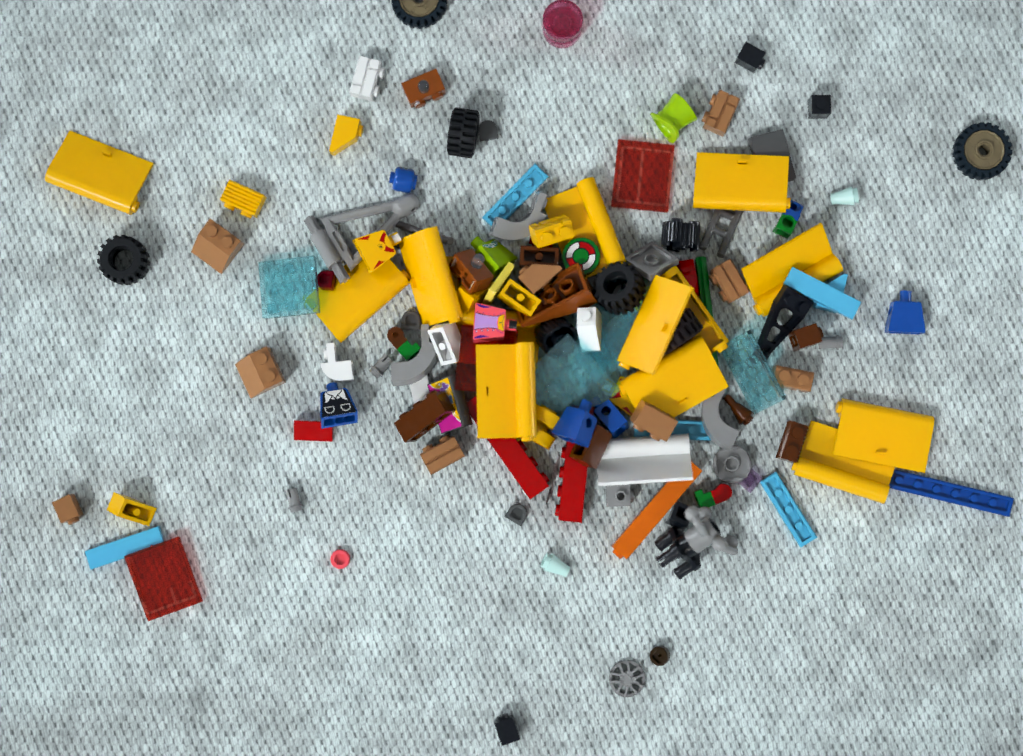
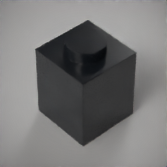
(750, 58)
(819, 106)
(677, 516)
(506, 729)

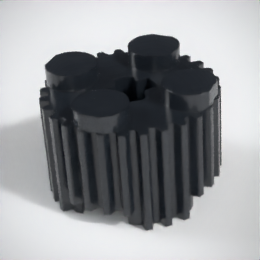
(680, 235)
(552, 331)

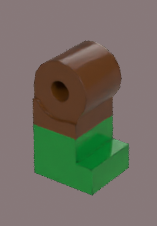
(397, 338)

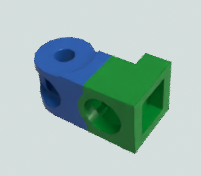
(788, 220)

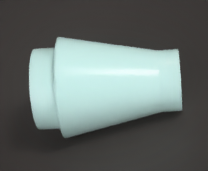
(845, 197)
(554, 565)

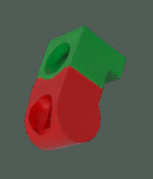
(720, 493)

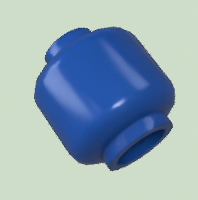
(403, 180)

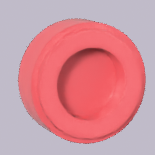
(340, 559)

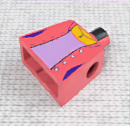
(491, 323)

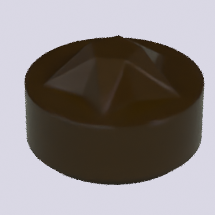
(659, 655)

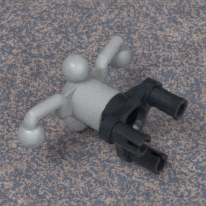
(693, 541)

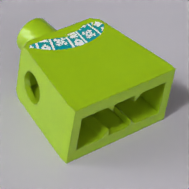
(495, 254)

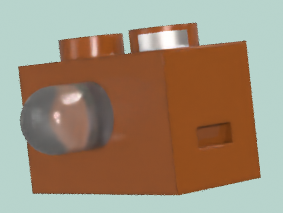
(424, 88)
(471, 270)

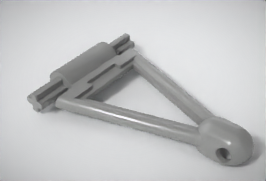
(331, 244)

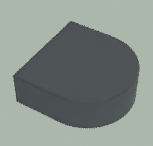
(487, 131)
(411, 321)
(517, 513)

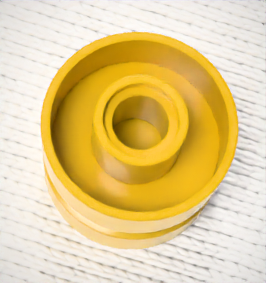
(545, 420)

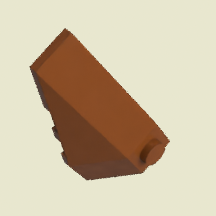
(562, 297)

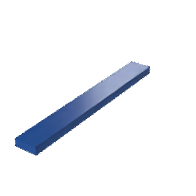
(951, 493)

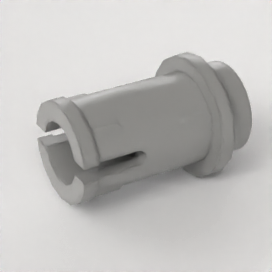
(831, 342)
(382, 364)
(293, 500)

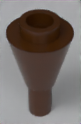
(741, 413)

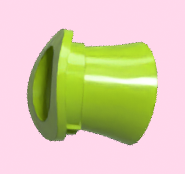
(674, 117)

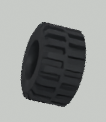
(463, 132)
(138, 265)
(610, 279)
(686, 329)

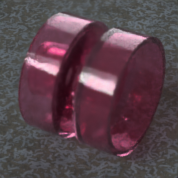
(562, 23)

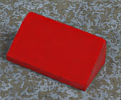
(312, 431)

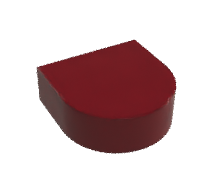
(326, 280)

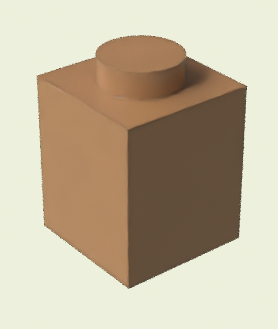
(68, 509)

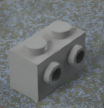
(619, 495)

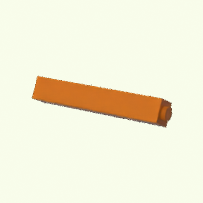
(651, 515)

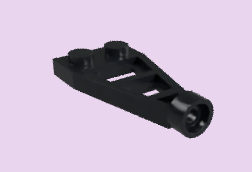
(786, 299)

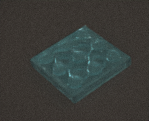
(289, 287)

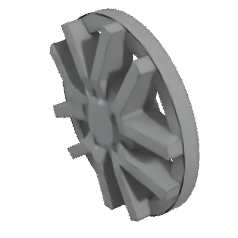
(626, 678)

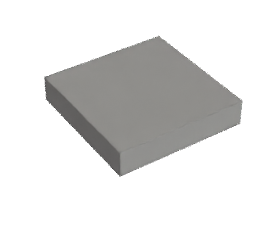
(652, 260)

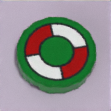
(582, 252)

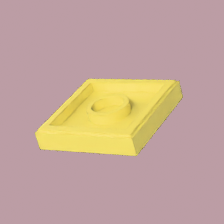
(498, 284)

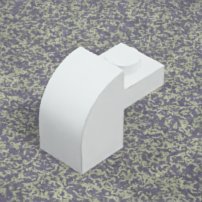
(336, 370)

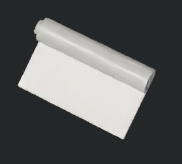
(645, 460)

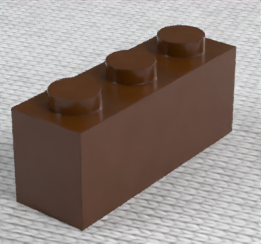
(424, 416)

